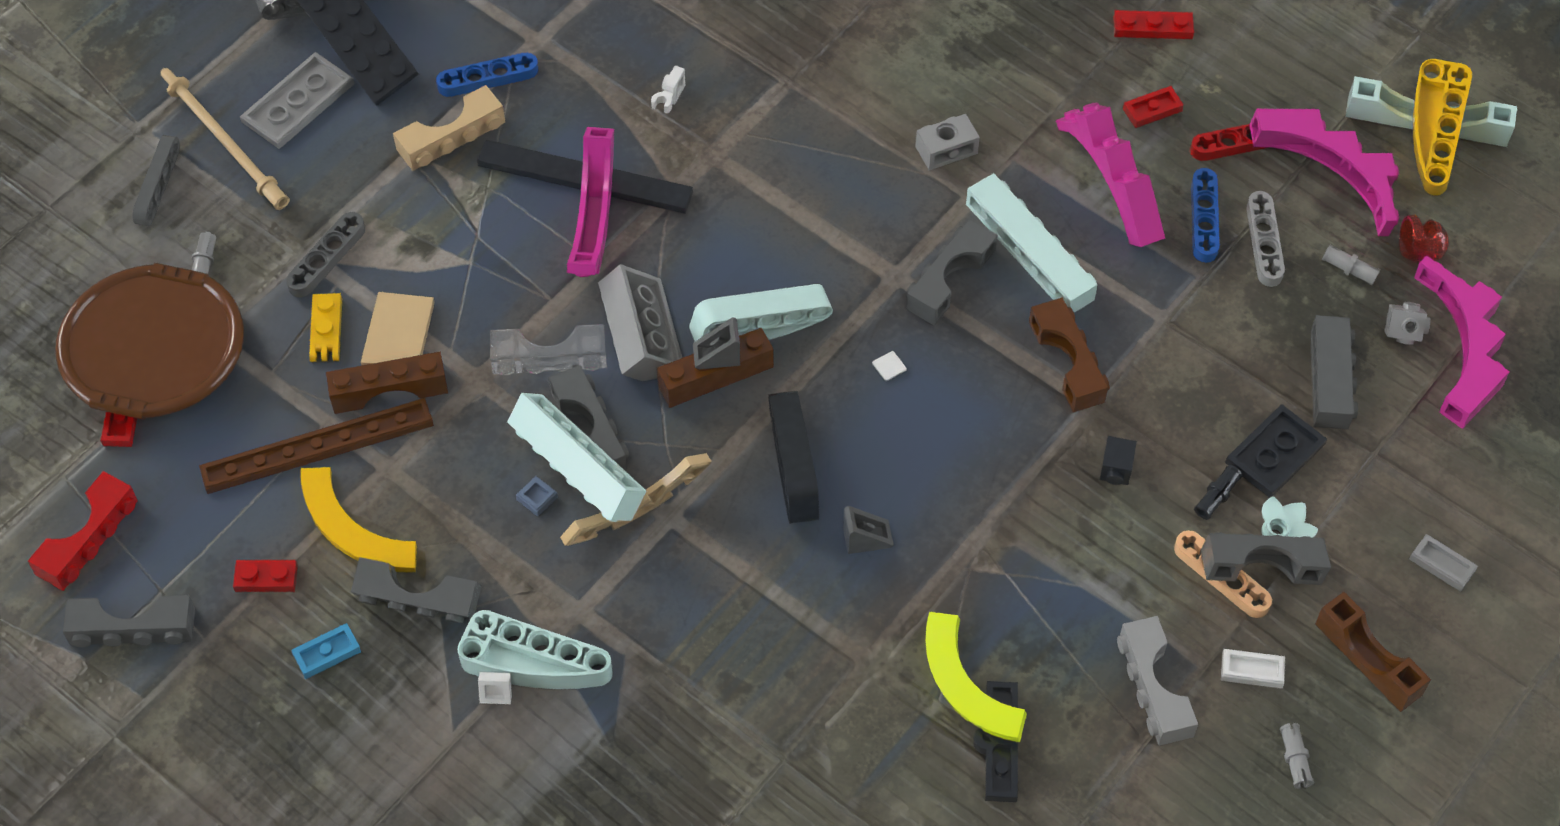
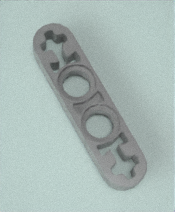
(1262, 238)

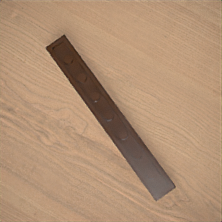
(316, 445)

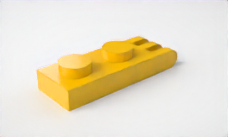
(325, 326)

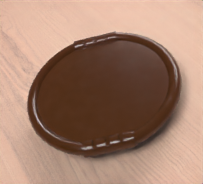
(149, 341)

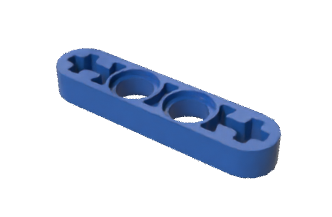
(486, 70)
(1202, 214)

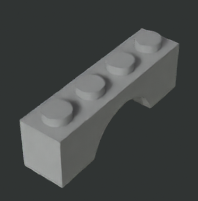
(1168, 714)

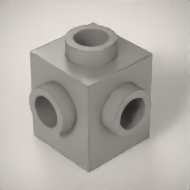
(1400, 315)

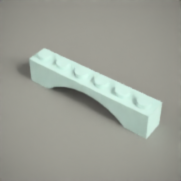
(1378, 103)

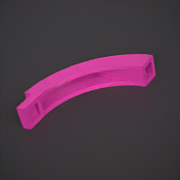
(594, 202)

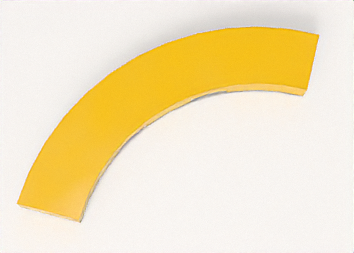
(346, 533)

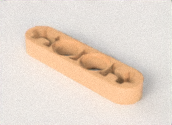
(1235, 595)

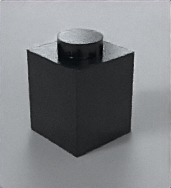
(1118, 460)

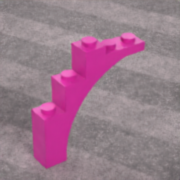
(1306, 134)
(1115, 159)
(1480, 340)

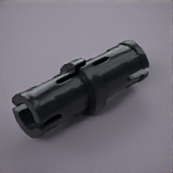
(1218, 492)

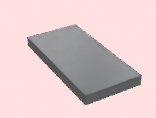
(297, 100)

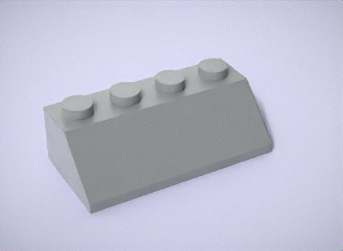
(639, 322)

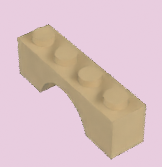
(423, 144)

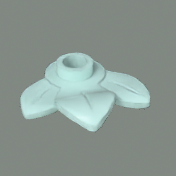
(1286, 519)

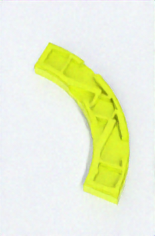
(958, 688)

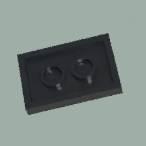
(1276, 450)

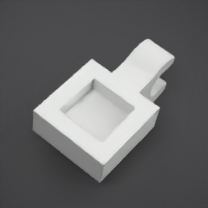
(672, 86)

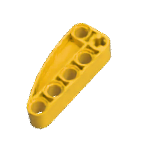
(1433, 113)

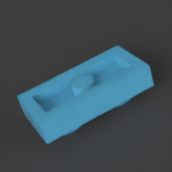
(326, 651)

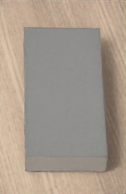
(1443, 562)

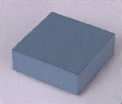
(536, 496)

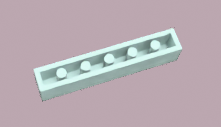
(1031, 243)
(576, 457)

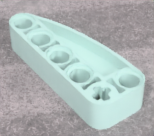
(775, 311)
(545, 669)

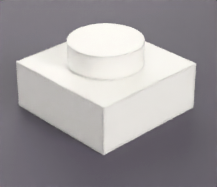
(495, 688)

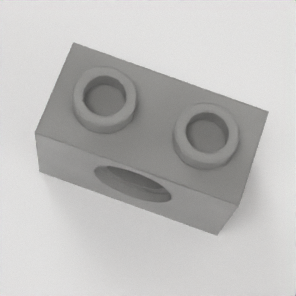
(947, 141)

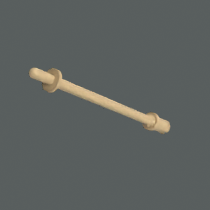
(266, 185)

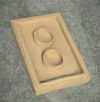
(397, 327)

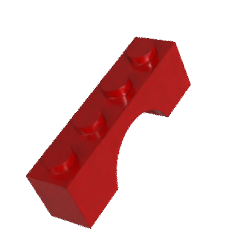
(62, 559)

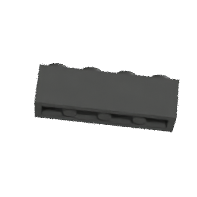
(1332, 372)

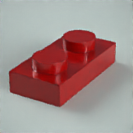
(1153, 106)
(265, 576)

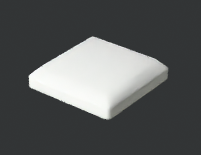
(889, 366)

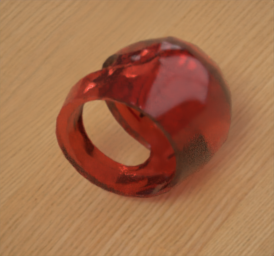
(1423, 240)

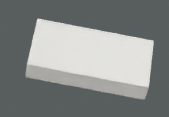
(1253, 668)

